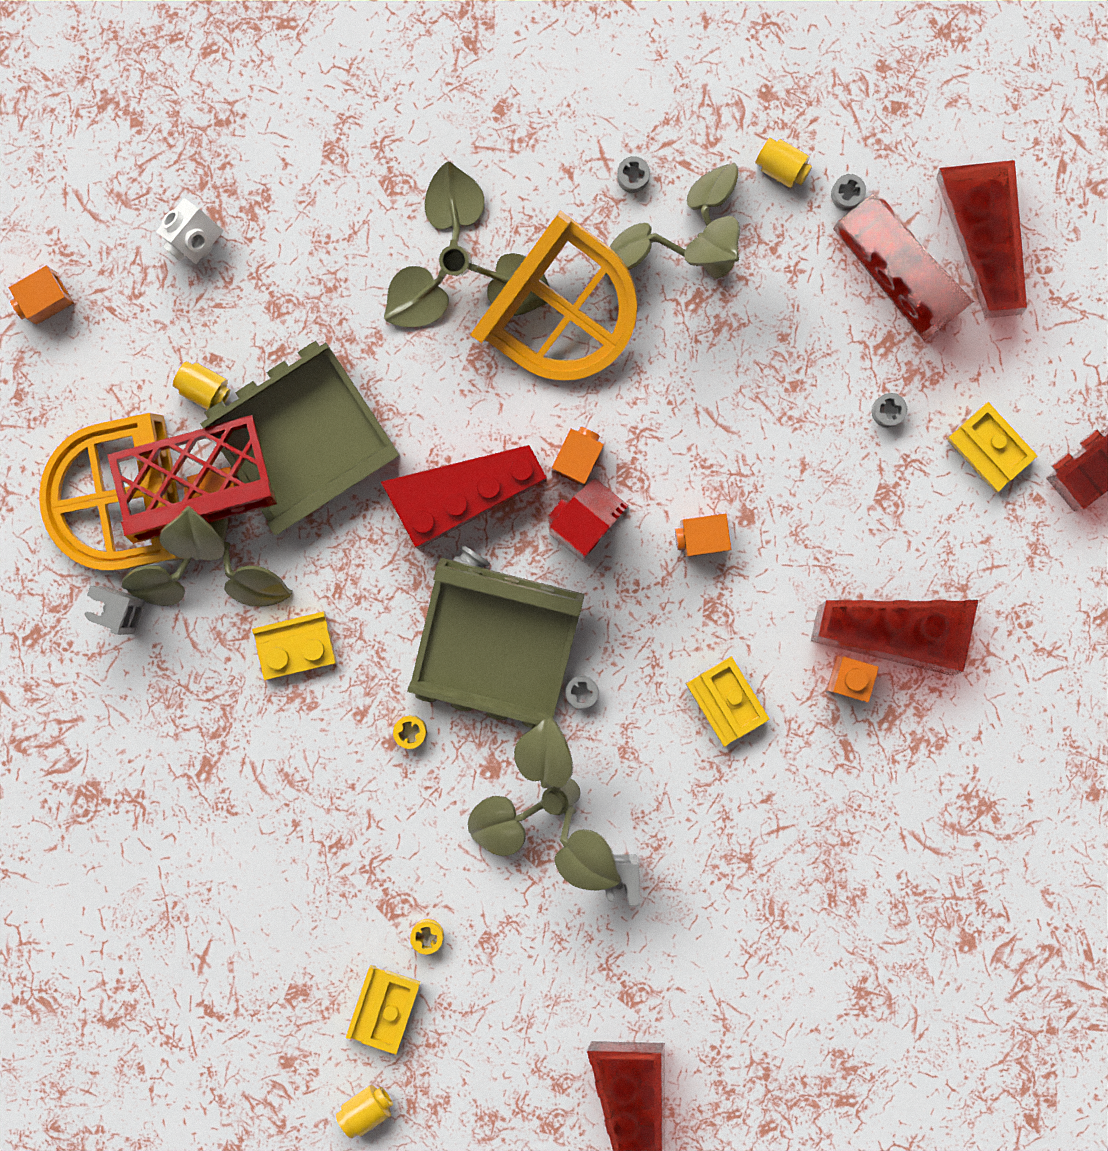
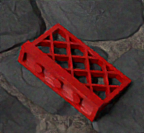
(211, 507)

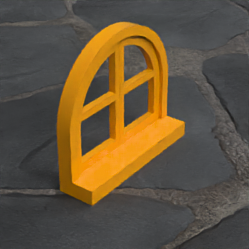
(528, 279)
(143, 430)

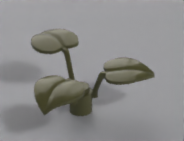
(713, 249)
(413, 293)
(194, 537)
(493, 823)

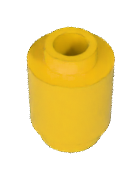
(784, 162)
(201, 385)
(364, 1111)

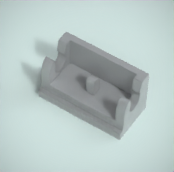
(120, 610)
(628, 869)

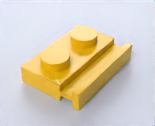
(992, 447)
(294, 645)
(727, 701)
(383, 1009)

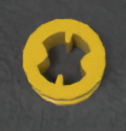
(399, 727)
(417, 943)

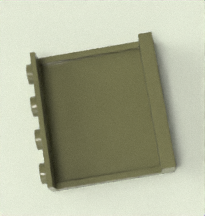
(311, 434)
(495, 643)

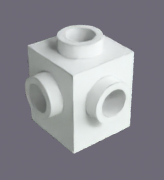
(188, 232)

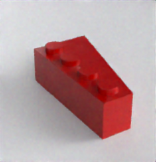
(456, 494)
(585, 518)

